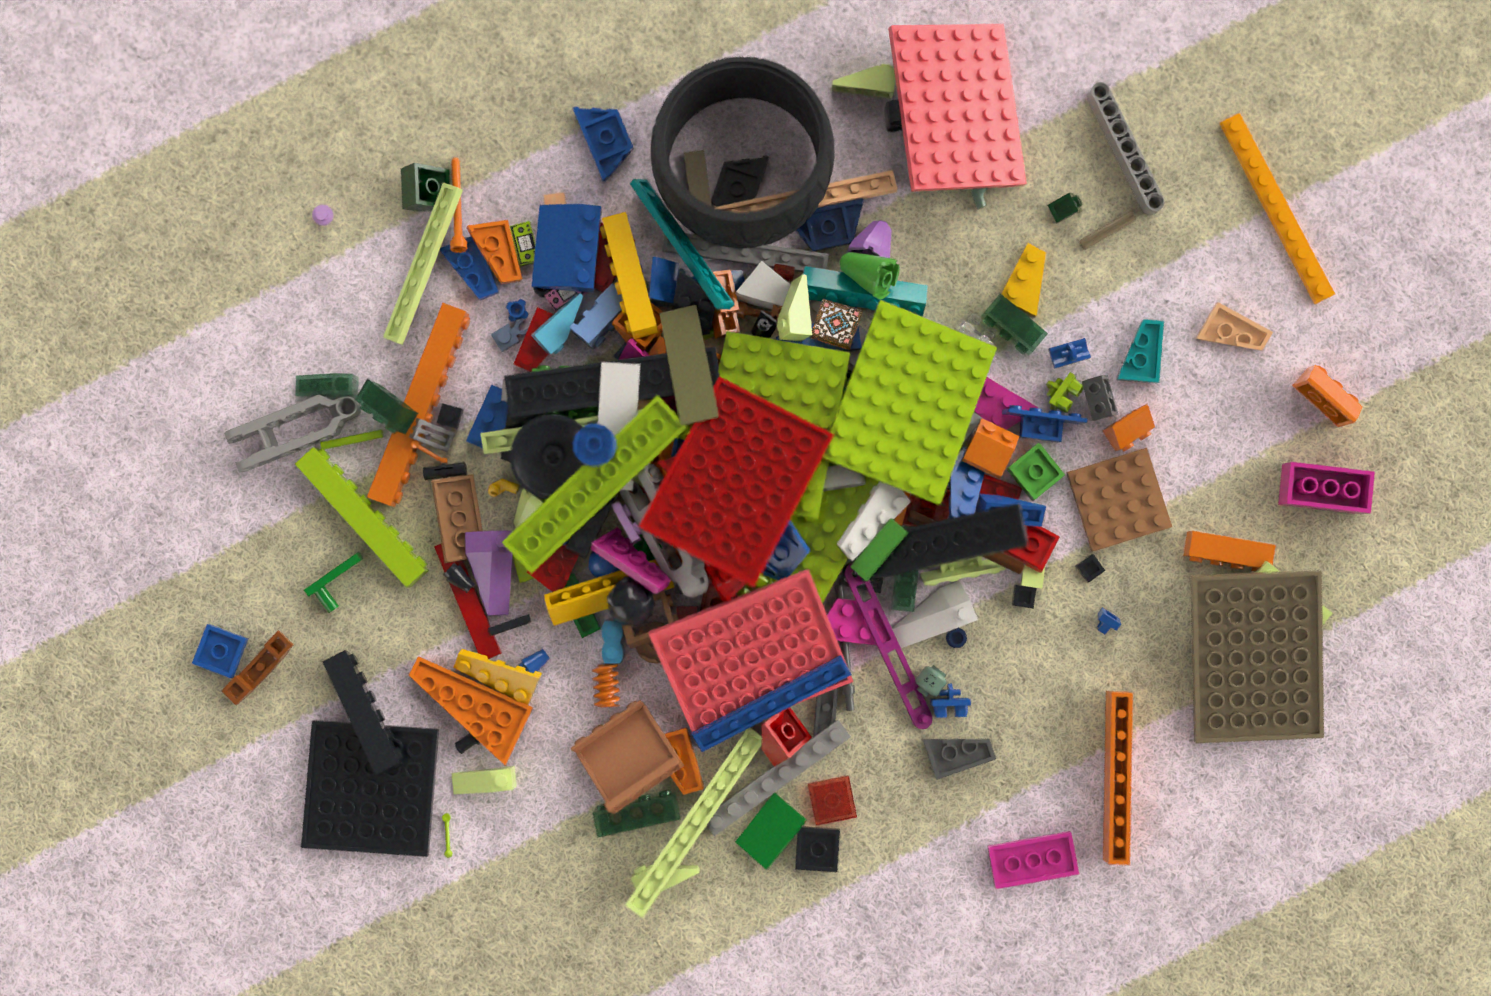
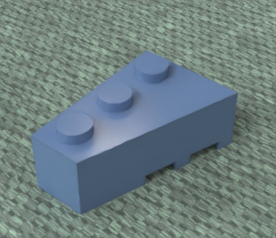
(599, 318)

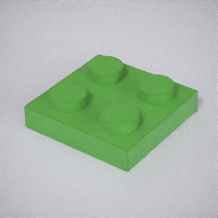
(1035, 471)

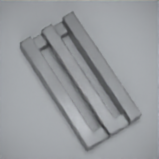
(417, 428)

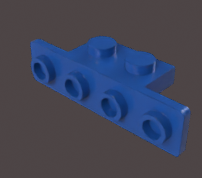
(1042, 425)

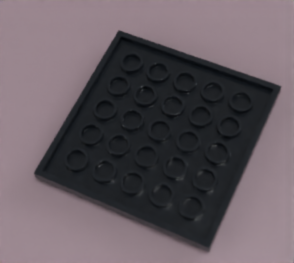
(367, 812)

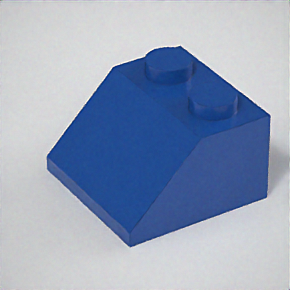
(663, 282)

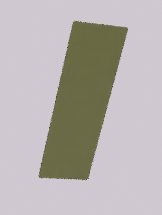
(688, 365)

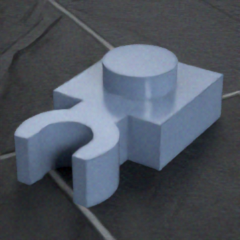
(507, 337)

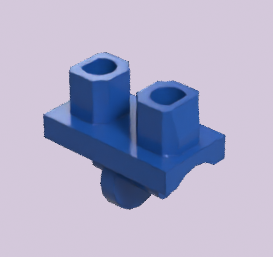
(1069, 353)
(960, 704)

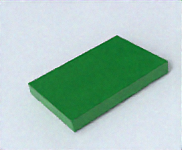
(771, 831)

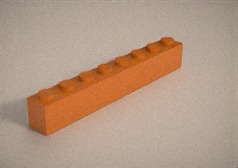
(1117, 777)

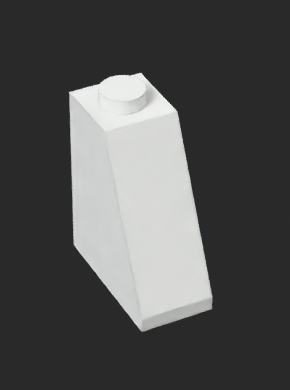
(763, 288)

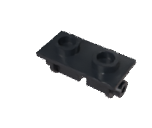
(764, 326)

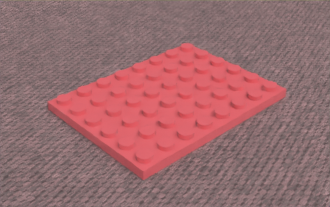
(957, 106)
(746, 648)

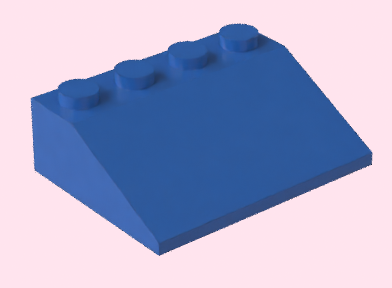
(567, 247)

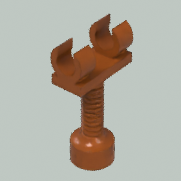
(744, 311)

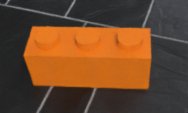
(1328, 396)

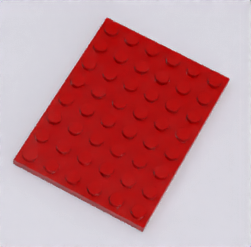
(736, 482)

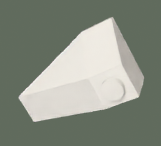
(940, 613)

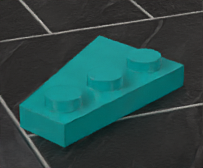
(1144, 354)

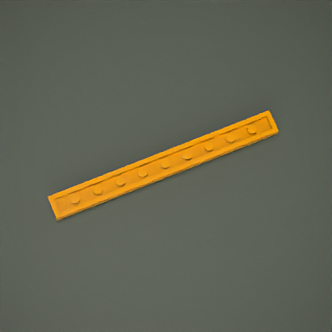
(1277, 208)

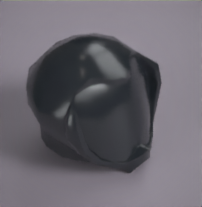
(630, 602)

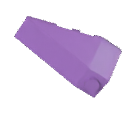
(491, 568)

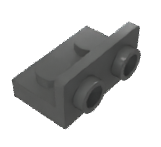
(1100, 397)

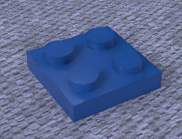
(220, 651)

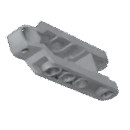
(341, 410)
(692, 570)

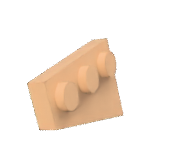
(1233, 329)

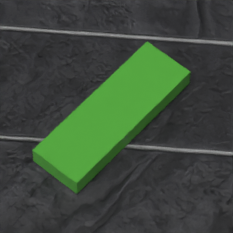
(879, 549)

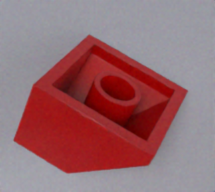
(783, 736)

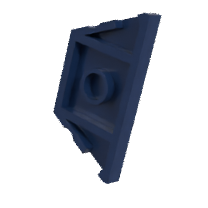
(831, 225)

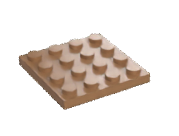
(1119, 499)

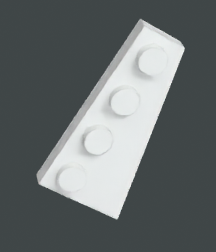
(882, 505)

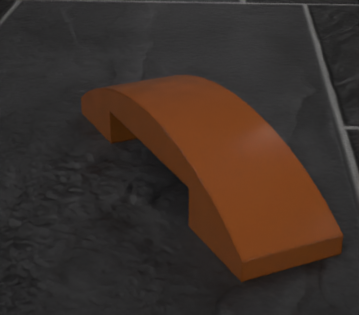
(259, 668)

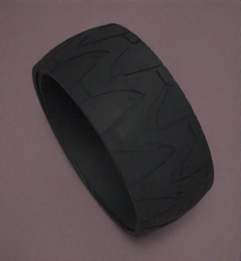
(736, 79)

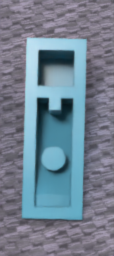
(557, 328)

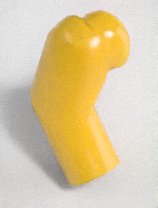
(501, 486)

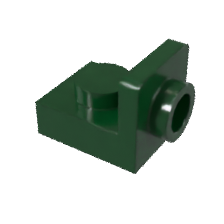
(1065, 207)

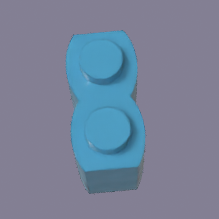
(613, 648)

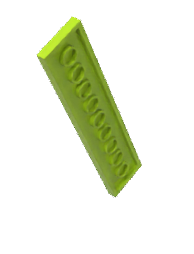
(594, 486)

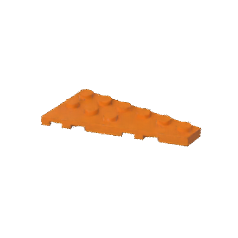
(481, 710)

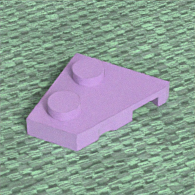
(631, 529)

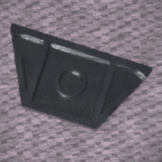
(739, 181)
(690, 293)

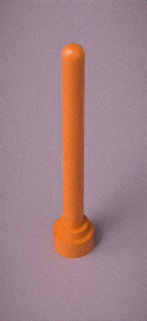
(458, 243)

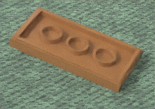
(456, 513)

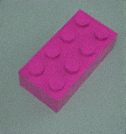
(1326, 488)

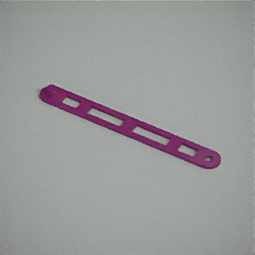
(921, 715)

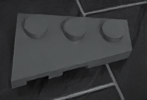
(957, 755)

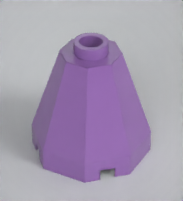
(873, 240)

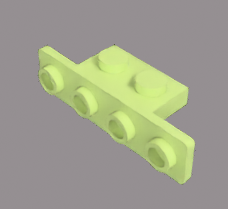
(962, 569)

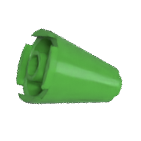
(871, 272)

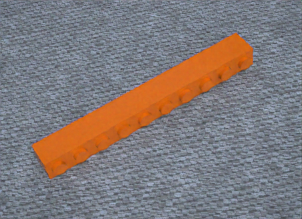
(422, 397)

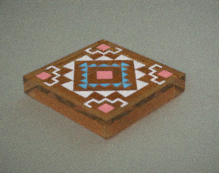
(836, 324)

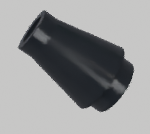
(458, 577)

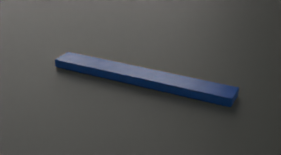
(771, 703)

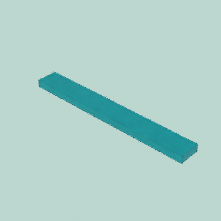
(682, 244)

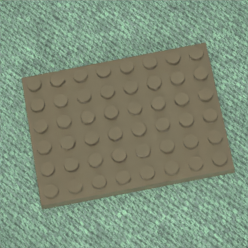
(1257, 656)

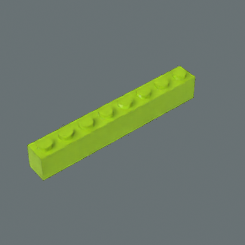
(362, 517)

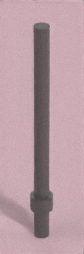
(848, 689)

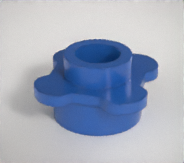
(512, 306)

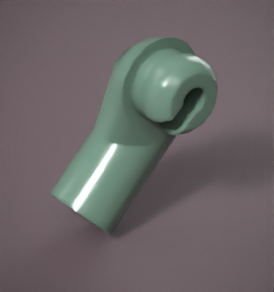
(978, 197)

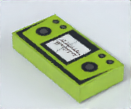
(524, 242)

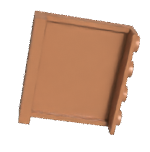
(627, 756)

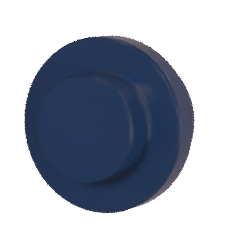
(956, 638)

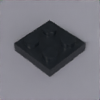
(817, 849)

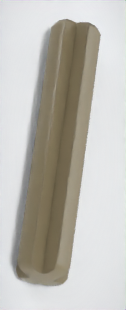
(1107, 230)

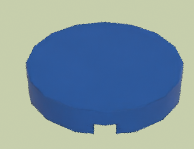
(594, 445)

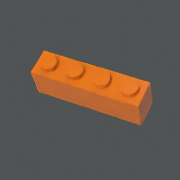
(1227, 550)

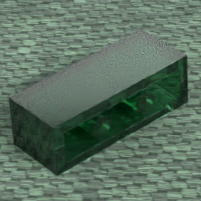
(1014, 325)
(385, 407)

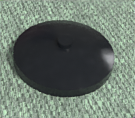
(544, 454)

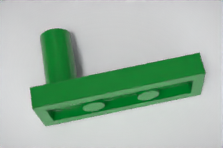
(319, 588)

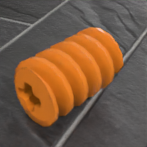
(606, 685)

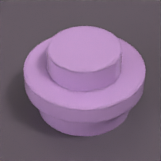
(322, 215)

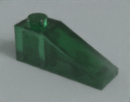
(327, 385)

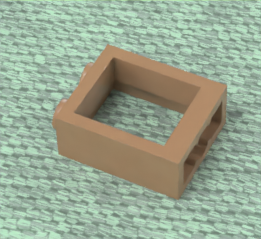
(635, 641)

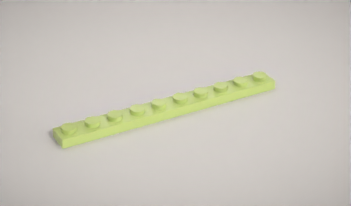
(694, 823)

